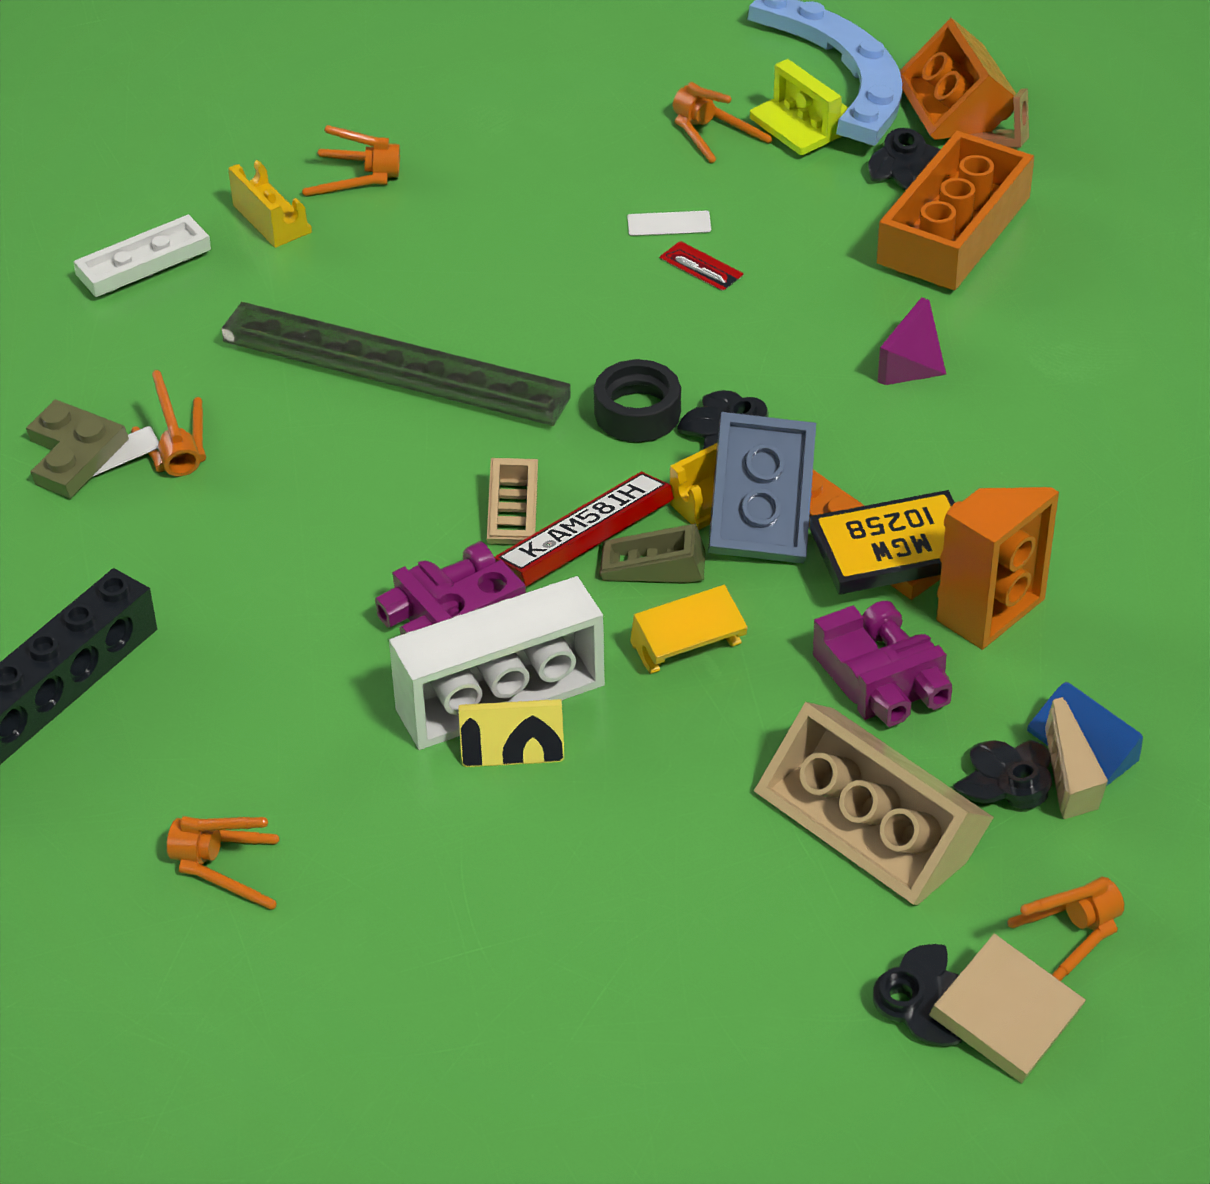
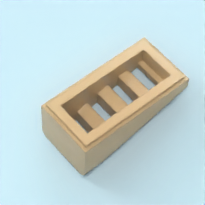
(512, 473)
(1075, 768)

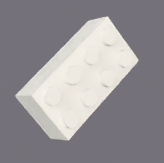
(510, 651)

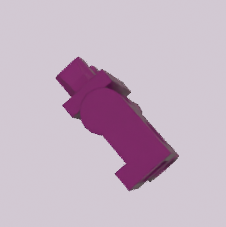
(436, 594)
(883, 678)

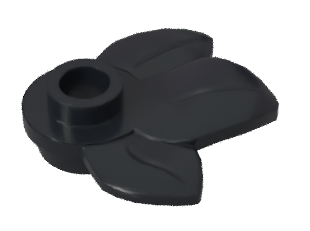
(901, 161)
(705, 420)
(1008, 773)
(924, 981)

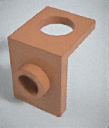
(1017, 136)

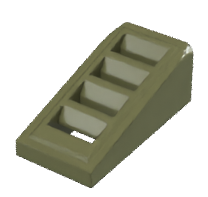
(671, 556)

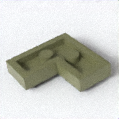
(78, 445)

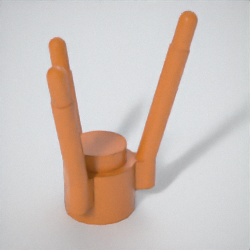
(696, 107)
(381, 159)
(177, 450)
(199, 840)
(1087, 907)

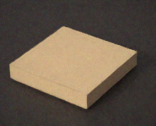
(1007, 1008)

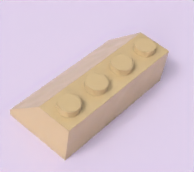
(871, 803)

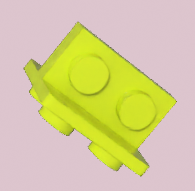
(802, 110)

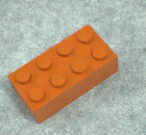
(955, 210)

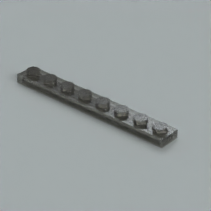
(397, 363)

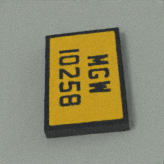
(883, 541)

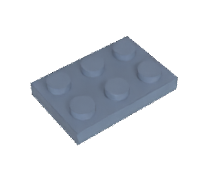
(762, 487)

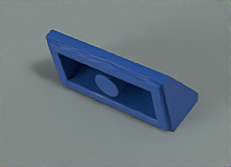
(1110, 738)

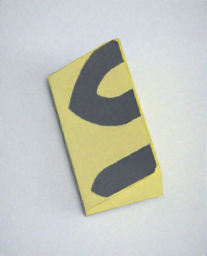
(511, 733)

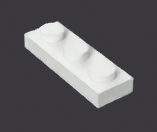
(142, 255)

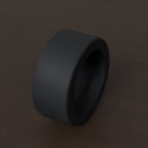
(637, 423)

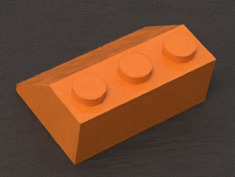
(956, 84)
(995, 560)

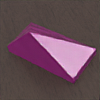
(912, 348)

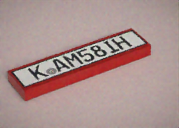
(586, 527)

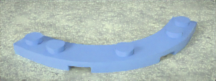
(864, 56)

